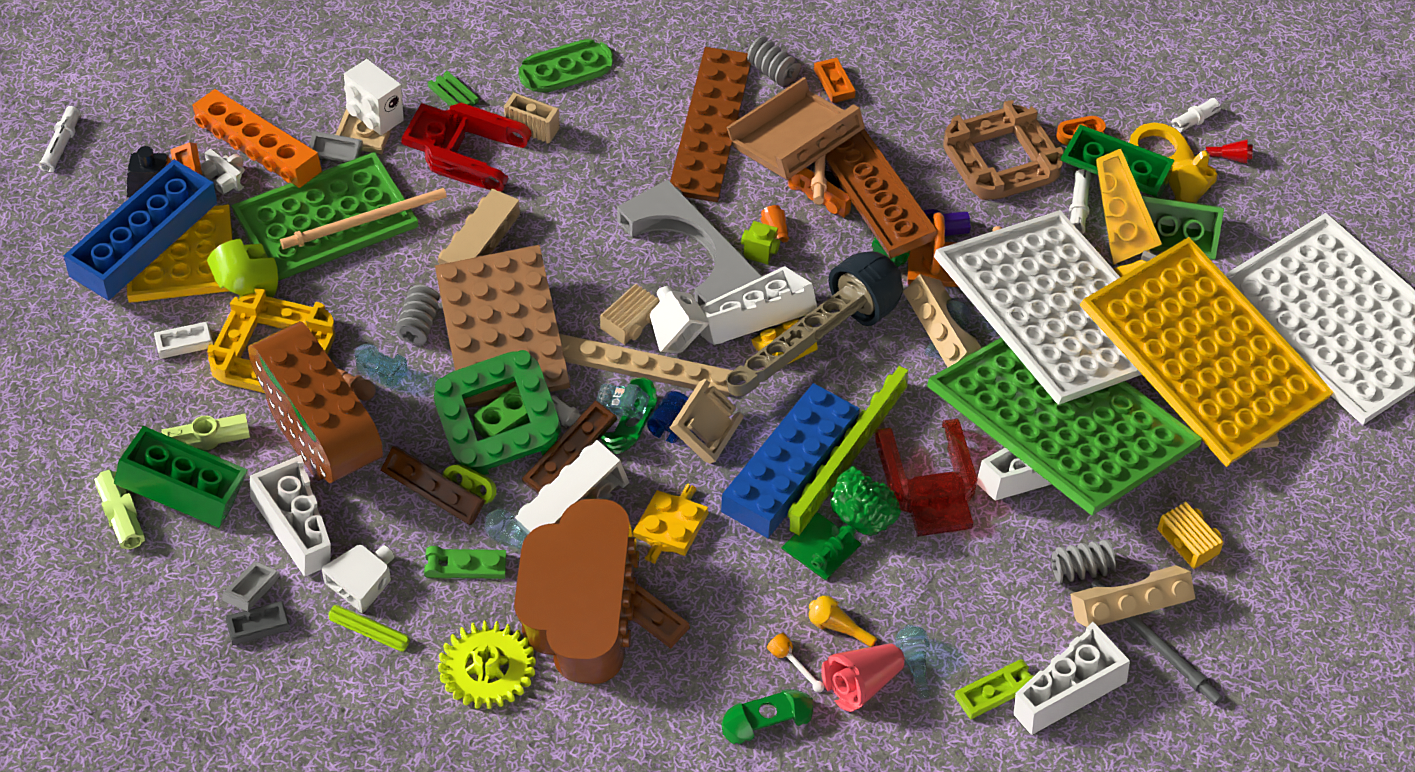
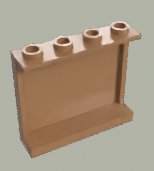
(793, 129)

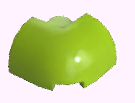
(243, 268)

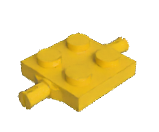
(670, 523)

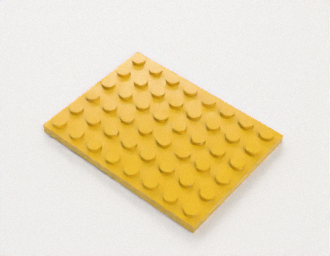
(1207, 350)

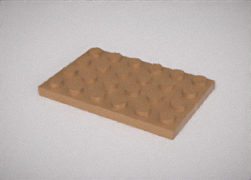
(499, 308)

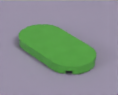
(565, 65)

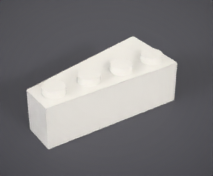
(758, 305)
(1007, 475)
(588, 477)
(292, 513)

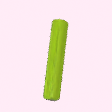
(369, 628)

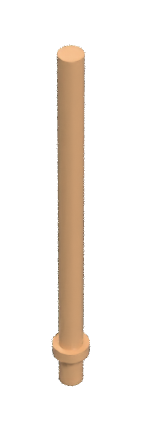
(301, 238)

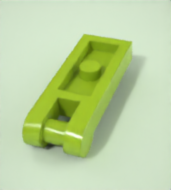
(993, 689)

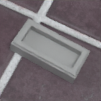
(335, 147)
(250, 586)

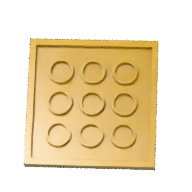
(184, 265)

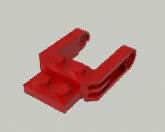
(443, 131)

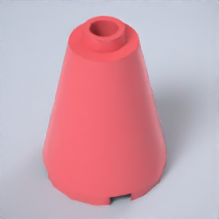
(861, 673)

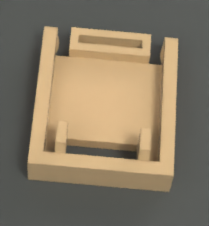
(709, 419)

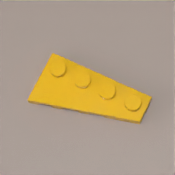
(1125, 212)

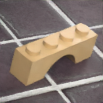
(929, 303)
(1110, 604)

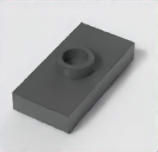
(257, 623)

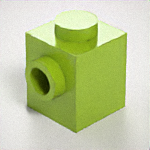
(760, 242)

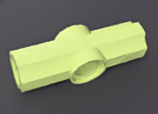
(209, 432)
(119, 511)

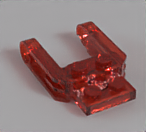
(934, 500)

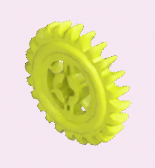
(479, 646)

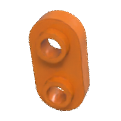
(1070, 127)

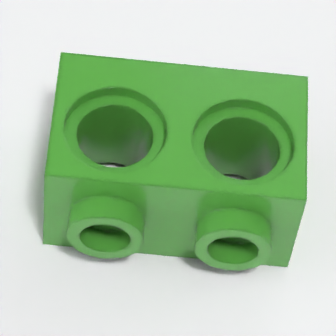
(501, 414)

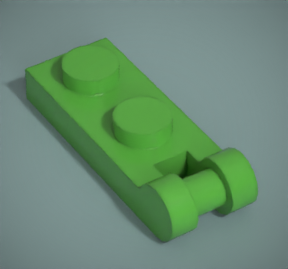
(465, 563)

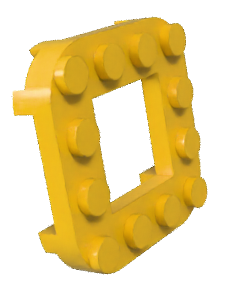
(245, 314)

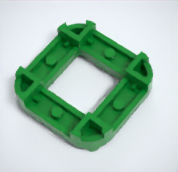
(507, 446)

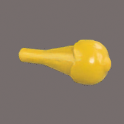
(827, 614)

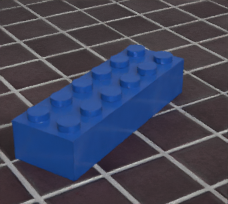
(140, 229)
(788, 460)

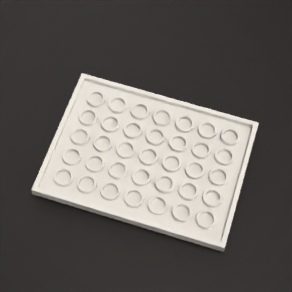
(1031, 293)
(1338, 313)

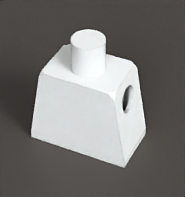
(676, 320)
(359, 575)

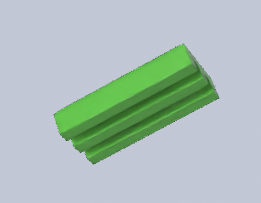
(434, 86)

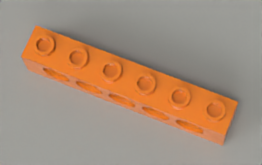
(257, 138)

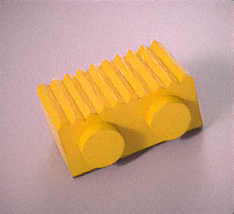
(1190, 534)

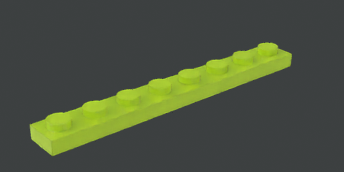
(846, 453)

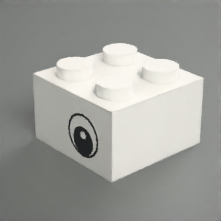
(373, 97)

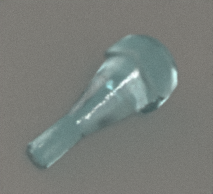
(961, 315)
(502, 526)
(914, 644)

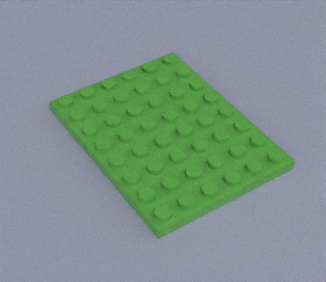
(1084, 447)

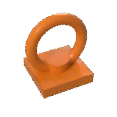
(922, 258)

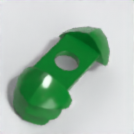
(624, 436)
(745, 718)

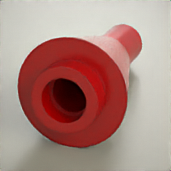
(1236, 151)

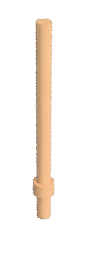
(819, 182)

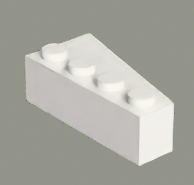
(1072, 680)

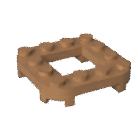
(985, 181)

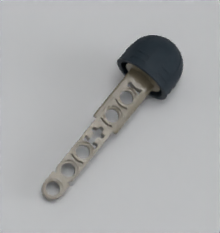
(861, 287)

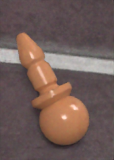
(363, 388)

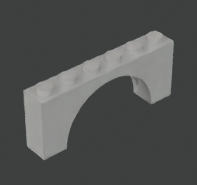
(669, 210)

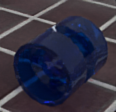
(665, 415)

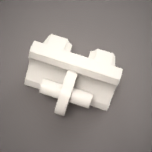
(227, 169)

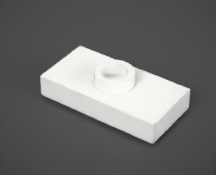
(183, 340)

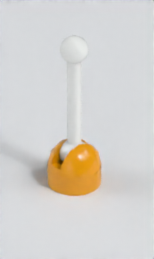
(782, 647)

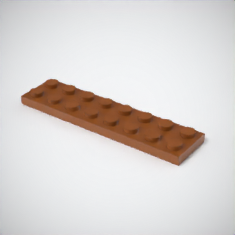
(705, 137)
(880, 195)

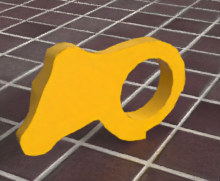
(1190, 174)

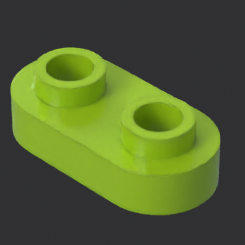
(472, 481)

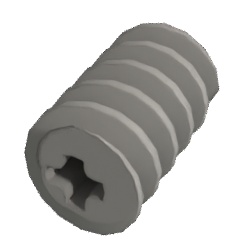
(773, 61)
(417, 314)
(1083, 559)

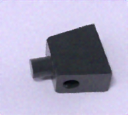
(144, 167)

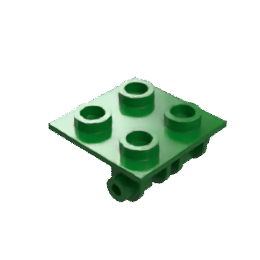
(822, 546)

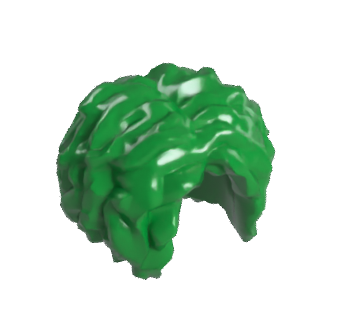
(864, 502)

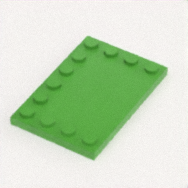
(325, 199)

